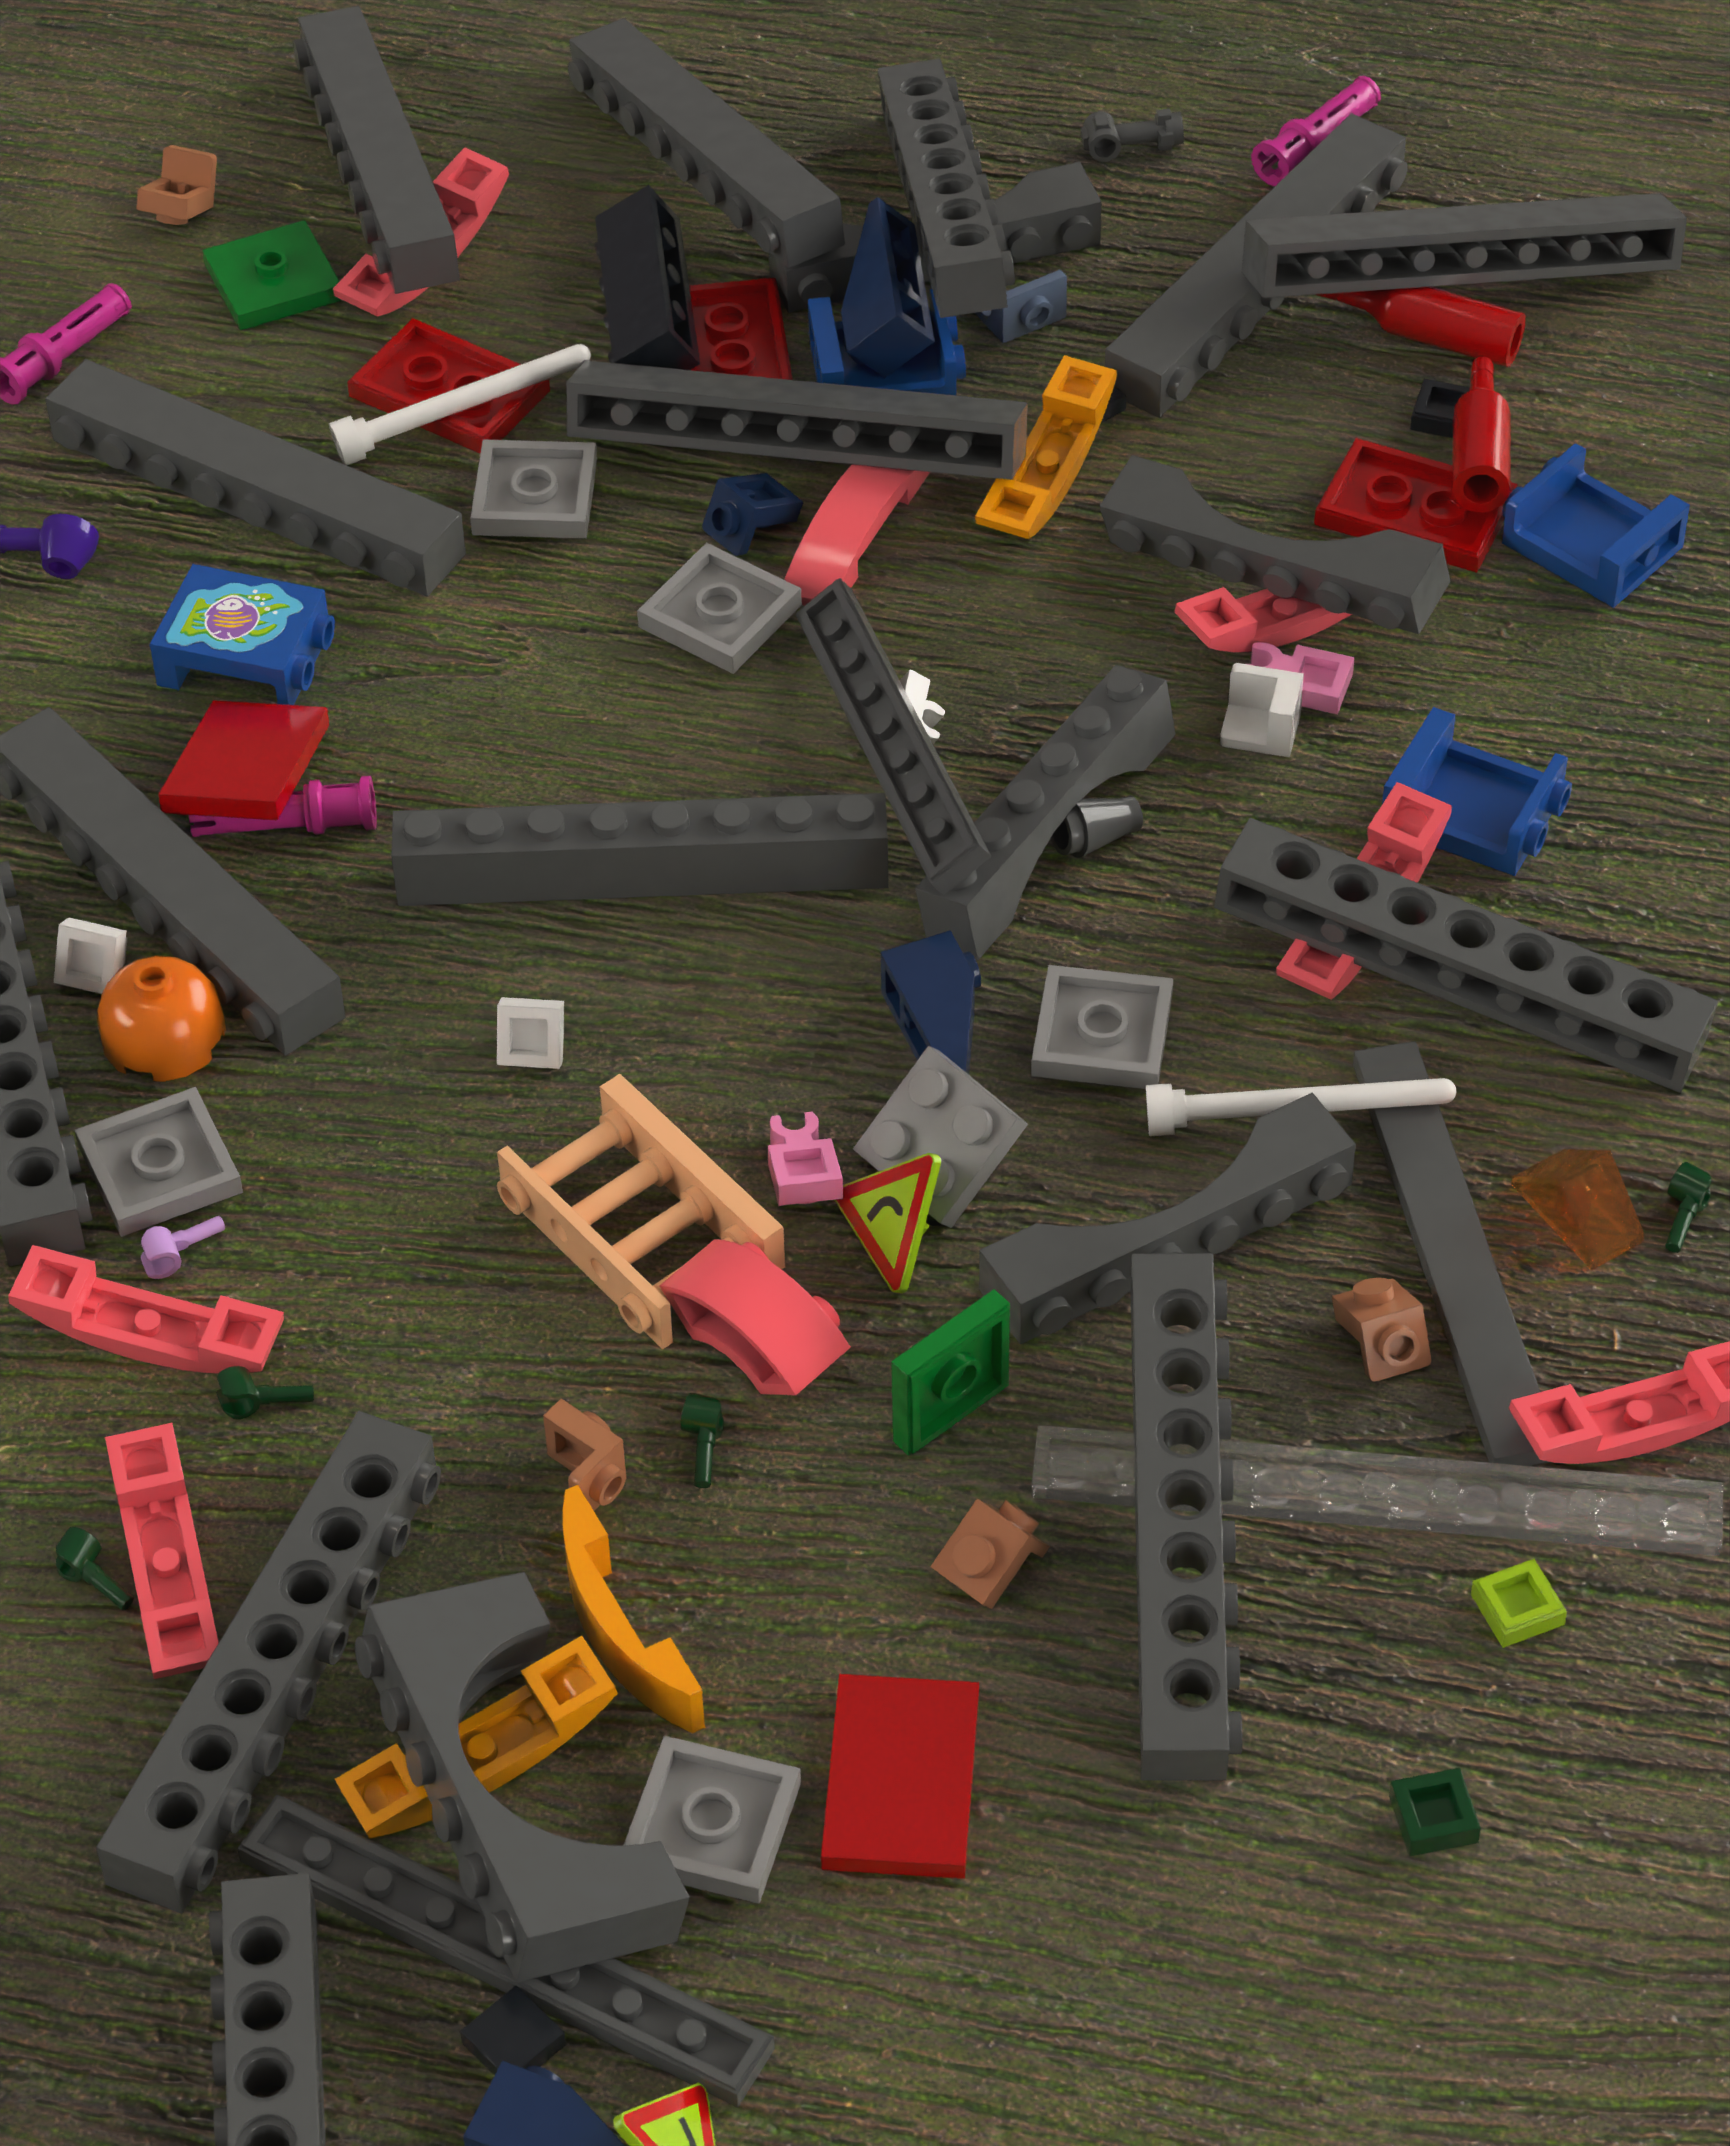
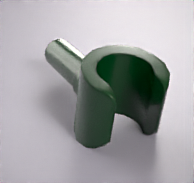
(1691, 1188)
(242, 1398)
(703, 1417)
(75, 1562)

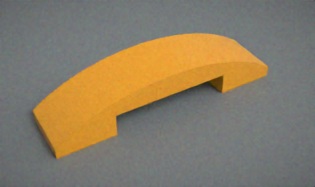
(1054, 450)
(651, 1674)
(498, 1742)

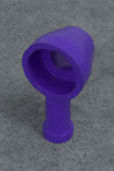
(63, 541)

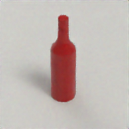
(1443, 320)
(1481, 443)

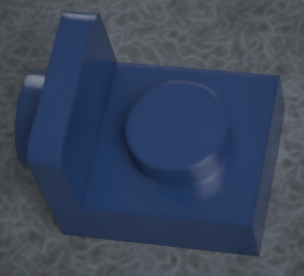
(746, 504)

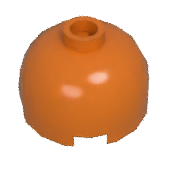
(160, 1018)

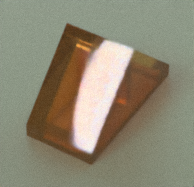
(1583, 1203)

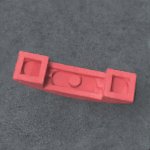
(467, 194)
(848, 524)
(1259, 617)
(1398, 841)
(141, 1323)
(1630, 1416)
(163, 1550)

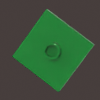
(272, 274)
(950, 1372)

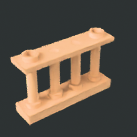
(664, 1159)

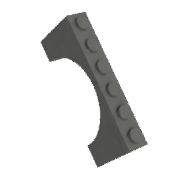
(542, 1895)

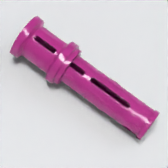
(1301, 135)
(42, 354)
(313, 808)

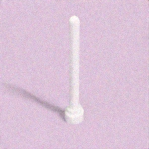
(357, 436)
(1172, 1108)

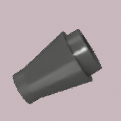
(1095, 824)

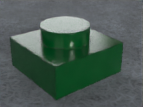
(1434, 1812)

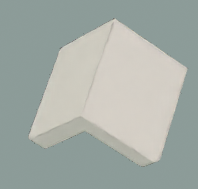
(1262, 710)

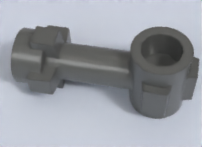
(1105, 138)

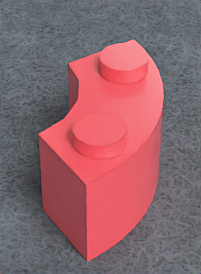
(756, 1316)

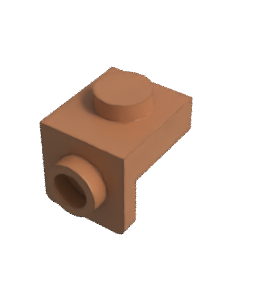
(184, 186)
(1387, 1325)
(588, 1450)
(989, 1550)

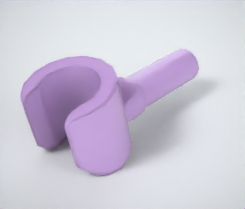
(161, 1247)

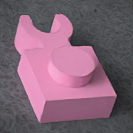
(1324, 672)
(802, 1164)

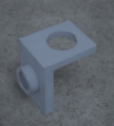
(1029, 307)

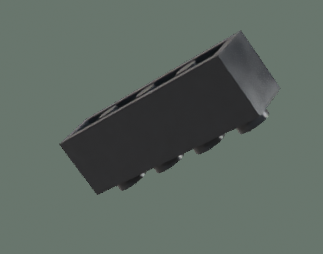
(646, 284)

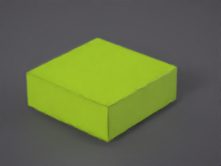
(1518, 1603)

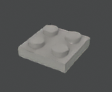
(534, 489)
(719, 608)
(1102, 1027)
(947, 1115)
(158, 1161)
(716, 1815)

